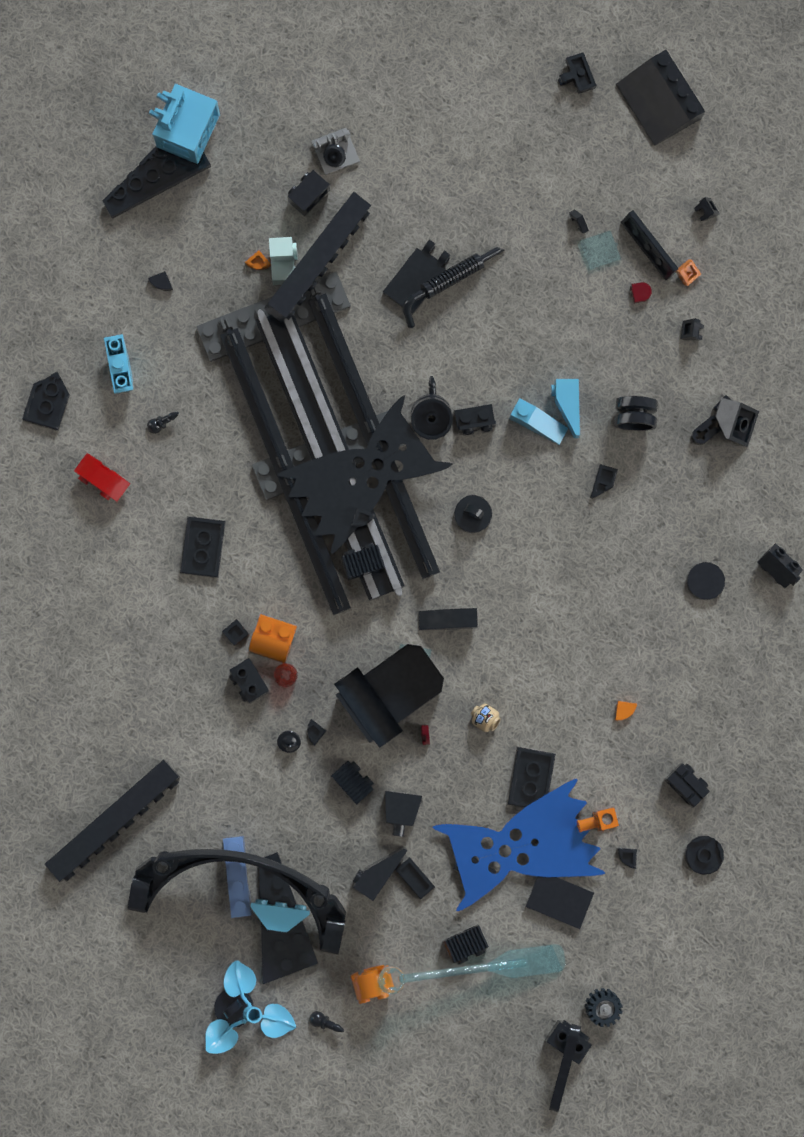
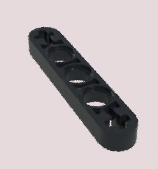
(565, 1067)

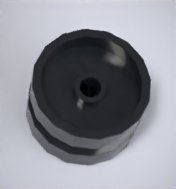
(636, 413)
(427, 427)

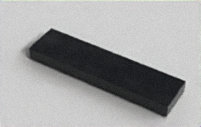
(649, 245)

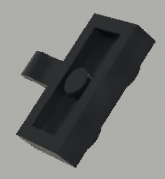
(579, 73)

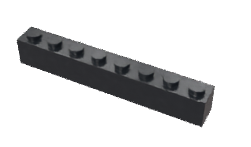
(317, 257)
(112, 820)

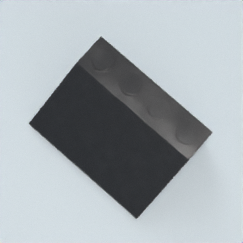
(661, 98)
(374, 876)

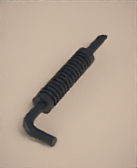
(447, 279)

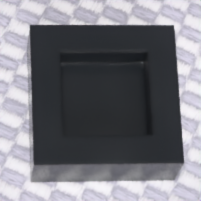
(235, 632)

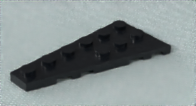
(150, 178)
(282, 951)

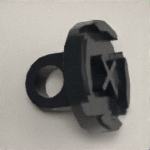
(473, 514)
(231, 1008)

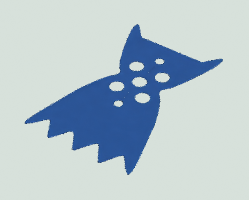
(556, 855)

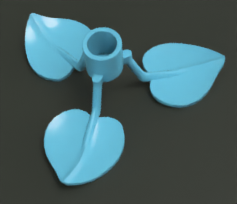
(274, 1023)

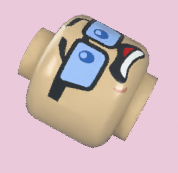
(485, 717)

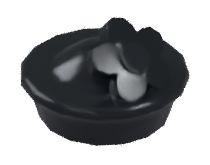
(334, 155)
(289, 741)

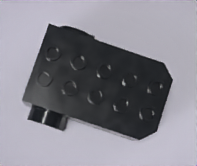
(389, 692)

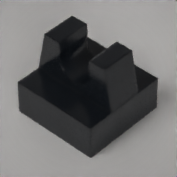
(709, 208)
(691, 329)

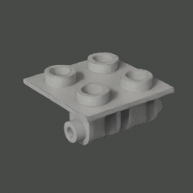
(341, 138)

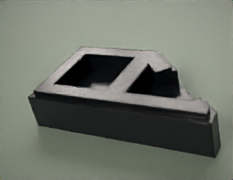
(604, 480)

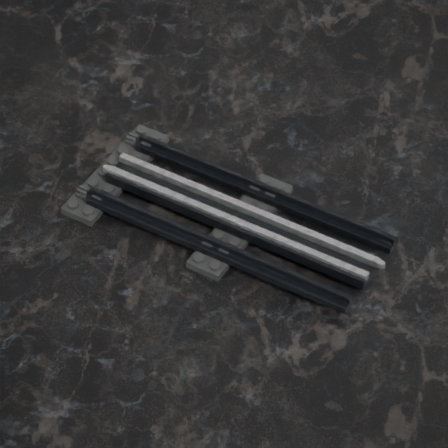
(317, 425)

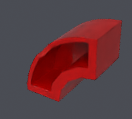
(106, 480)

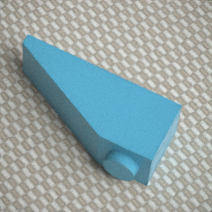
(567, 400)
(538, 421)

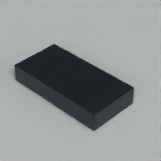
(415, 878)

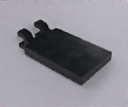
(416, 270)

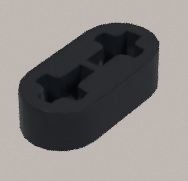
(704, 426)

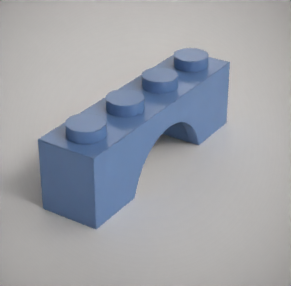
(237, 880)

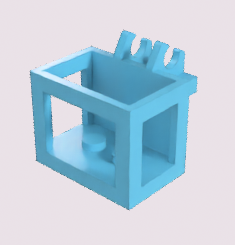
(185, 122)

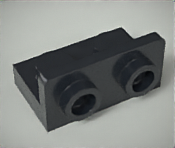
(475, 419)

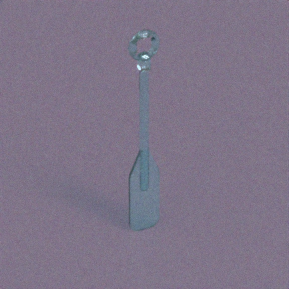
(510, 964)

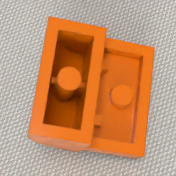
(272, 638)

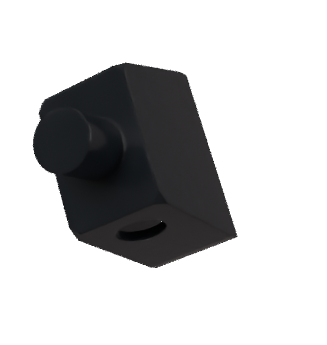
(401, 810)

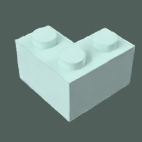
(282, 257)

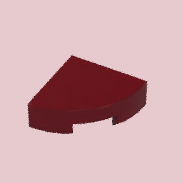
(425, 731)

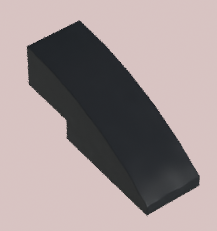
(448, 619)

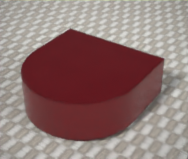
(641, 292)

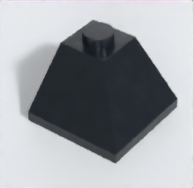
(736, 420)

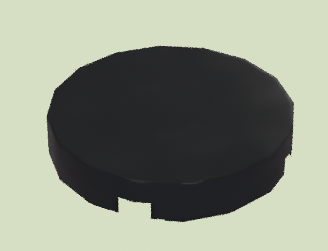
(705, 581)
(704, 855)

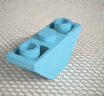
(119, 364)
(279, 916)

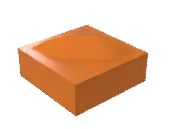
(688, 272)

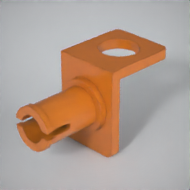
(596, 821)

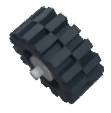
(603, 1007)

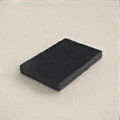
(202, 547)
(530, 776)
(560, 900)

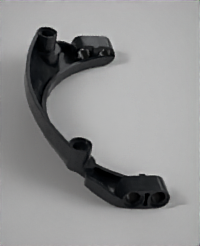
(159, 870)

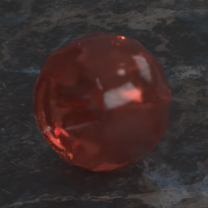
(278, 673)

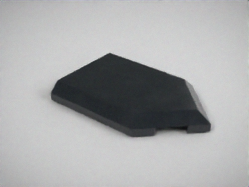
(47, 402)

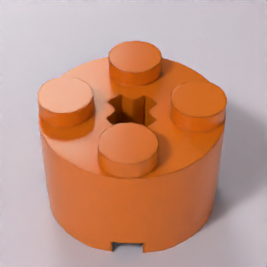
(367, 985)

